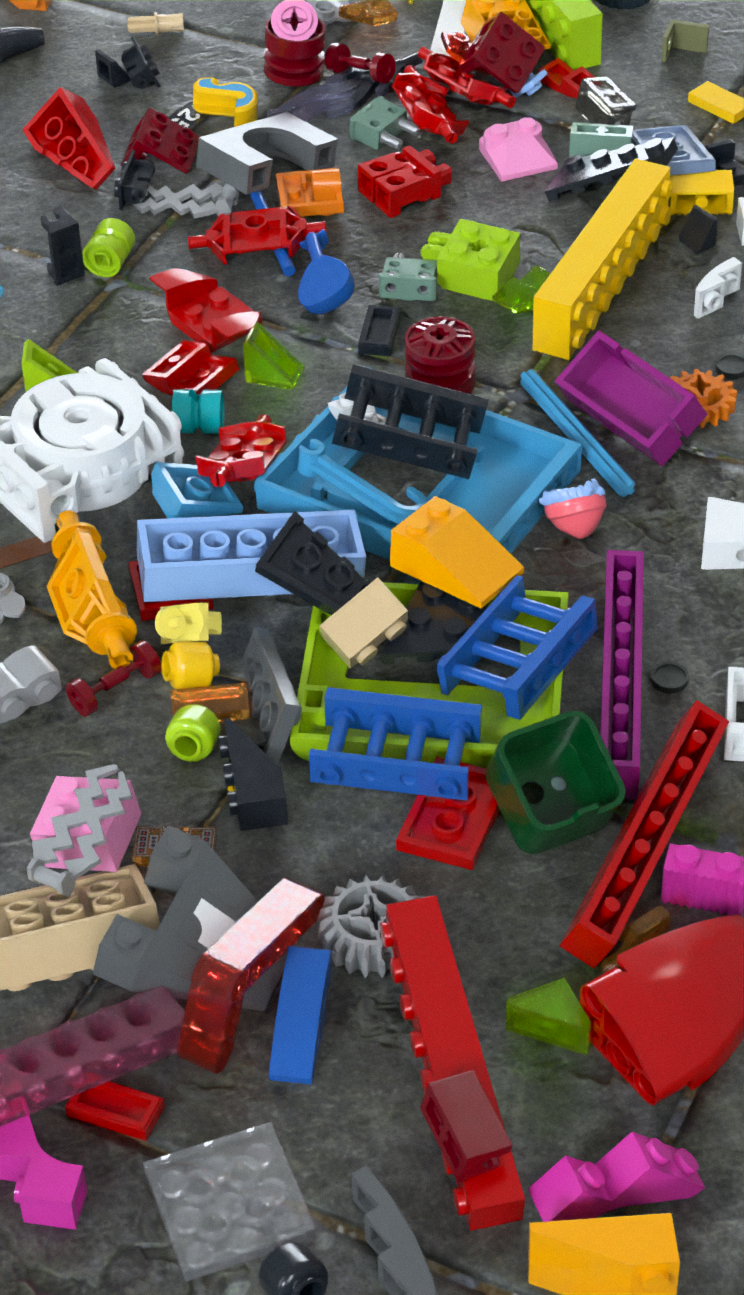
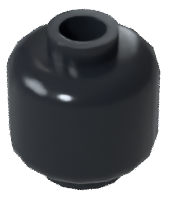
(293, 1271)

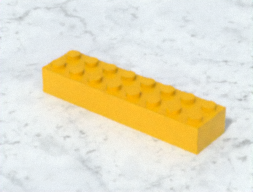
(601, 259)

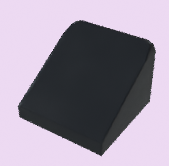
(110, 70)
(699, 230)

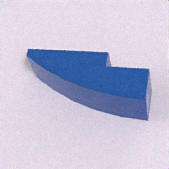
(300, 1015)

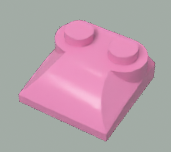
(517, 149)

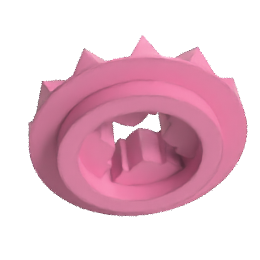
(304, 13)

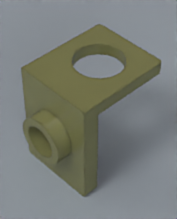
(685, 36)

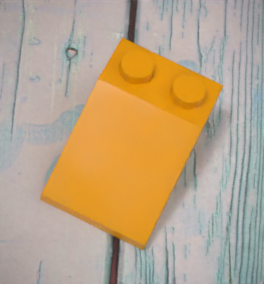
(452, 553)
(605, 1256)

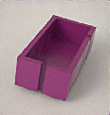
(630, 398)

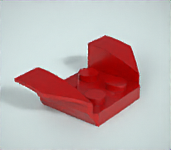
(204, 309)

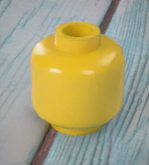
(190, 664)

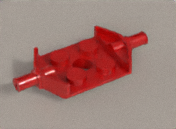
(446, 70)
(427, 105)
(235, 232)
(243, 451)

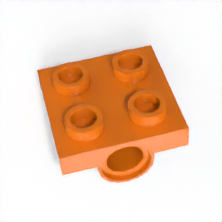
(311, 191)

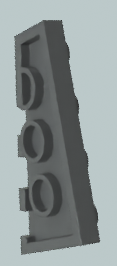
(273, 693)

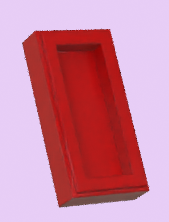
(117, 1109)

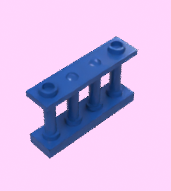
(534, 670)
(403, 716)

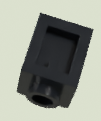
(724, 155)

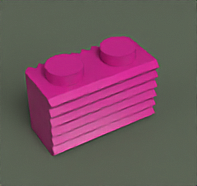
(703, 879)

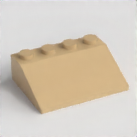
(58, 934)

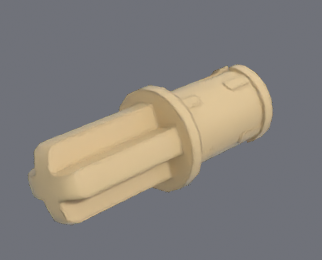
(156, 23)

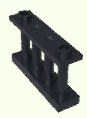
(415, 399)

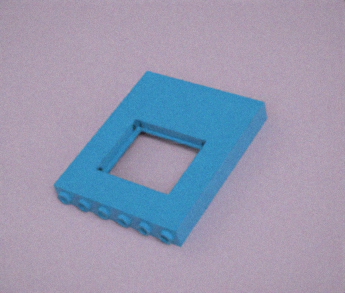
(502, 494)

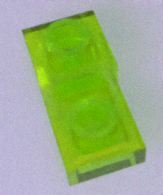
(519, 294)

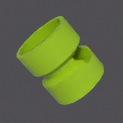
(108, 247)

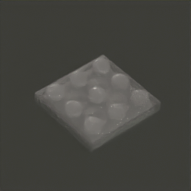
(228, 1201)

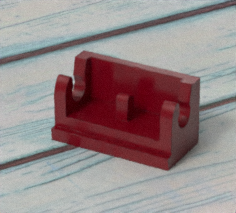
(465, 1125)

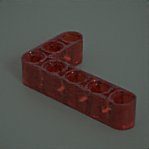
(236, 964)

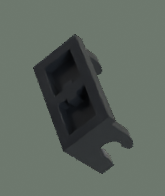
(64, 247)

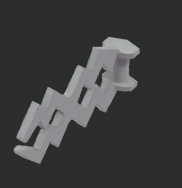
(173, 200)
(88, 814)

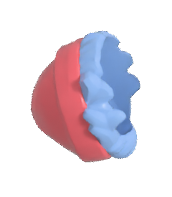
(575, 509)

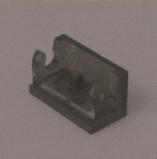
(604, 102)

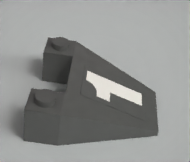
(204, 908)

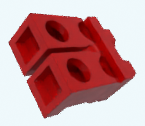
(402, 179)

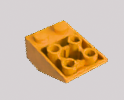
(479, 11)

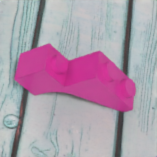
(628, 1175)
(45, 1187)

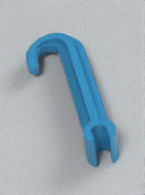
(316, 463)

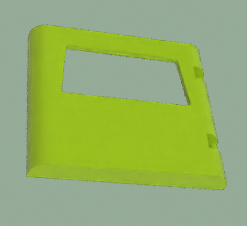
(325, 669)

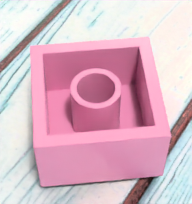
(116, 829)

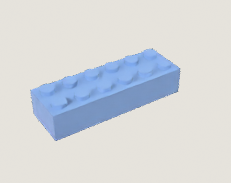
(221, 552)

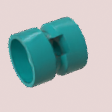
(199, 411)

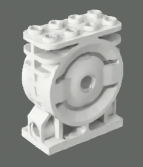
(82, 445)

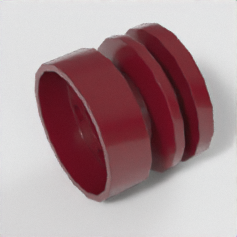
(294, 61)
(441, 353)

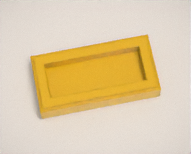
(718, 101)

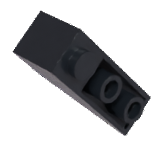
(256, 781)

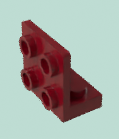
(503, 52)
(164, 140)

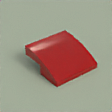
(190, 367)

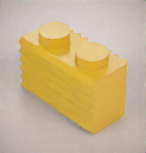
(708, 190)

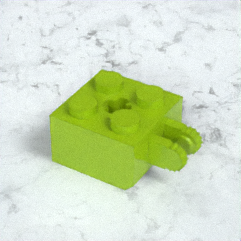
(474, 258)

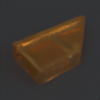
(369, 12)
(641, 930)

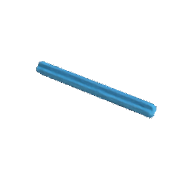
(577, 432)

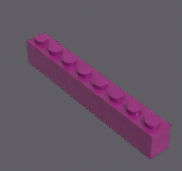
(623, 664)

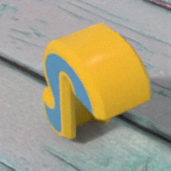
(226, 99)

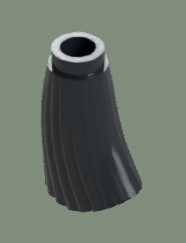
(19, 40)

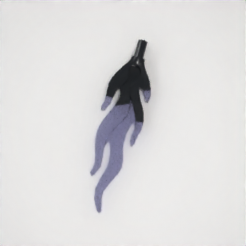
(341, 93)

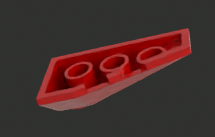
(71, 138)

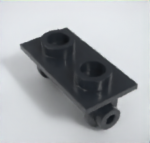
(140, 65)
(133, 180)

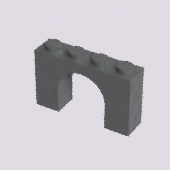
(241, 151)

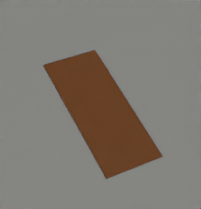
(23, 551)

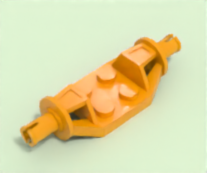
(84, 595)

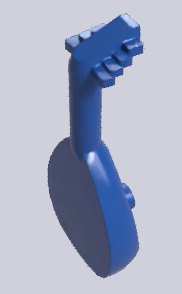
(326, 280)

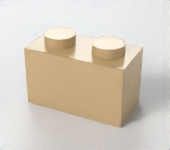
(365, 624)

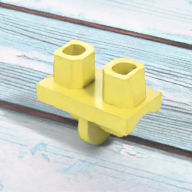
(187, 623)

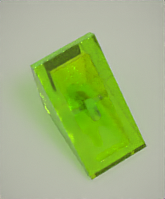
(269, 361)
(551, 1016)

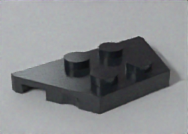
(433, 625)

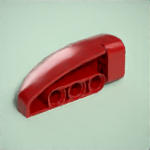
(672, 1008)

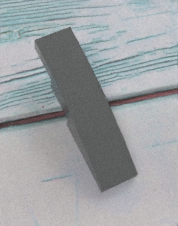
(400, 1258)

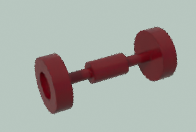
(381, 66)
(83, 697)

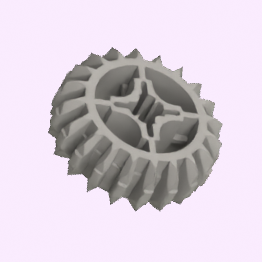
(350, 920)

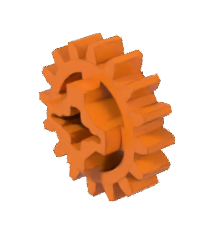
(712, 392)

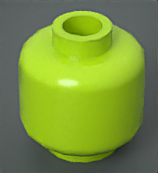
(192, 733)

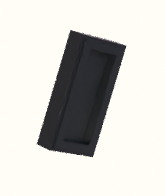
(379, 330)

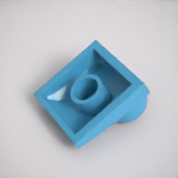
(187, 494)

